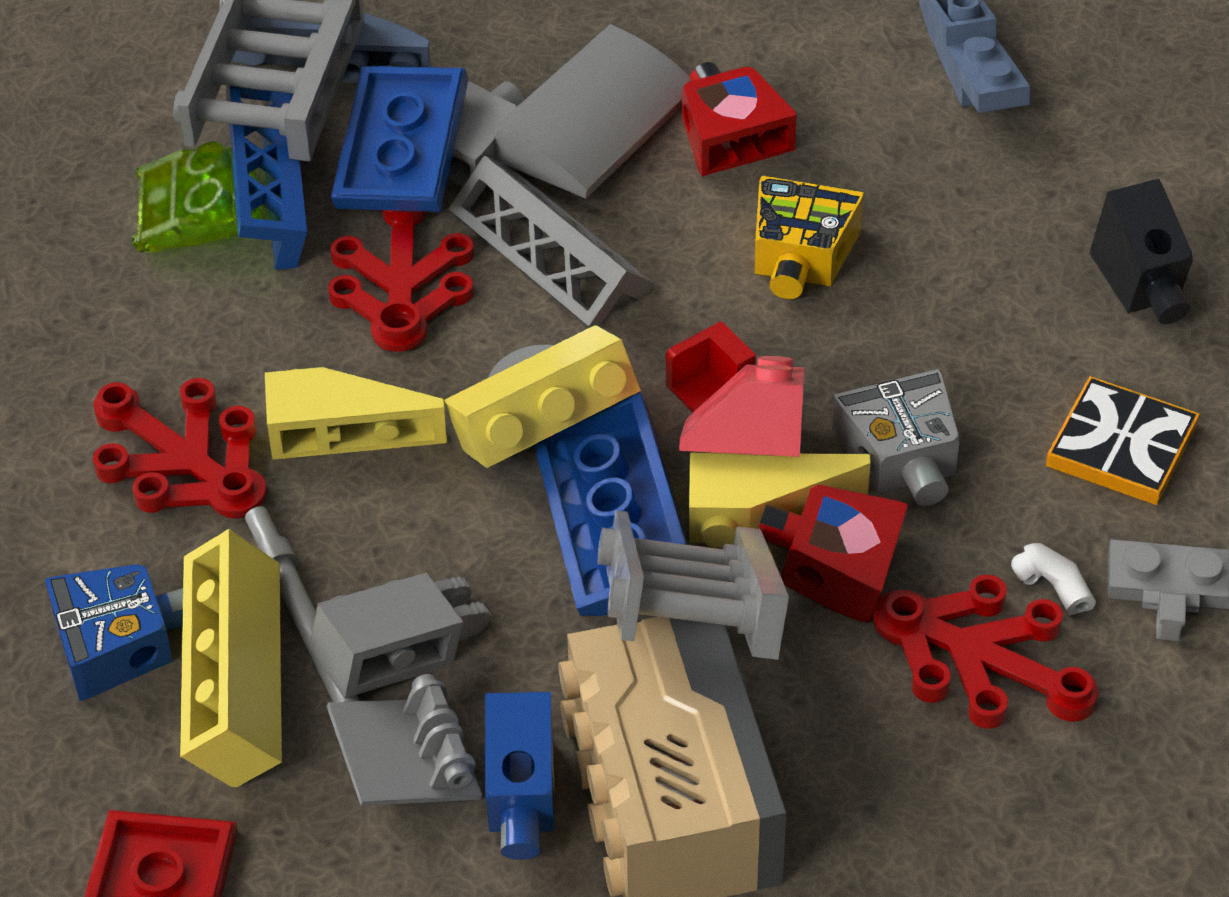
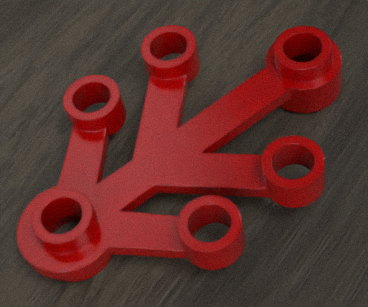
(401, 281)
(178, 454)
(981, 647)

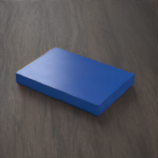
(400, 138)

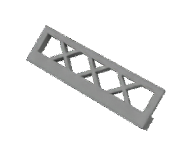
(564, 231)

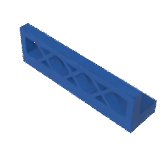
(281, 195)

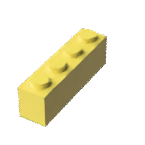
(231, 660)

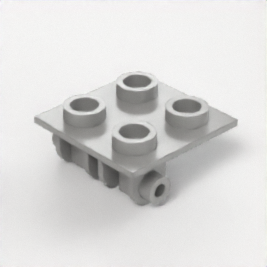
(405, 748)

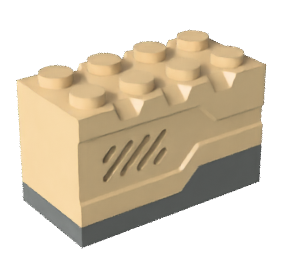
(672, 761)

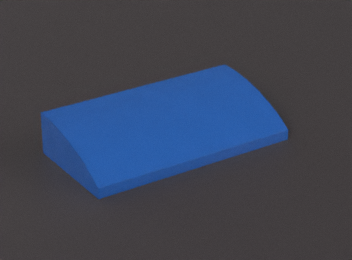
(601, 468)

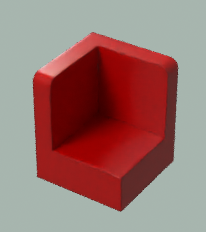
(705, 364)

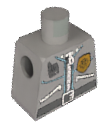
(905, 431)

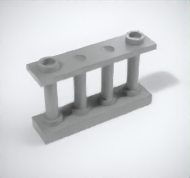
(311, 86)
(696, 584)

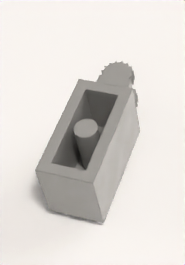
(394, 631)

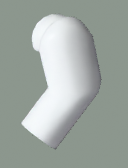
(1059, 571)

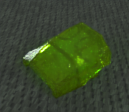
(187, 199)

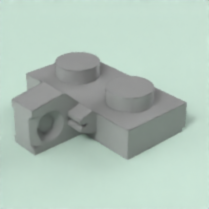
(1168, 580)

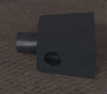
(1143, 251)

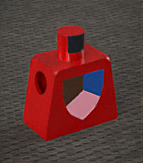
(734, 118)
(837, 547)

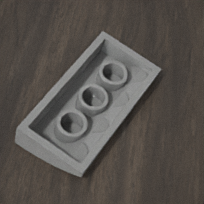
(592, 113)

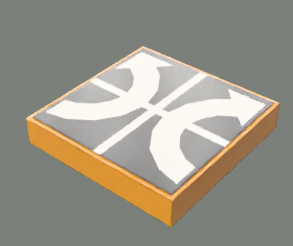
(1122, 440)

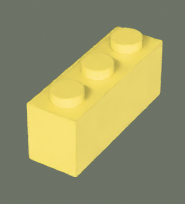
(542, 395)

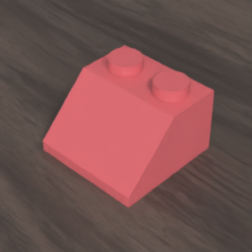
(751, 412)

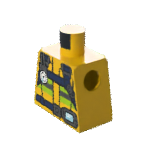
(804, 233)

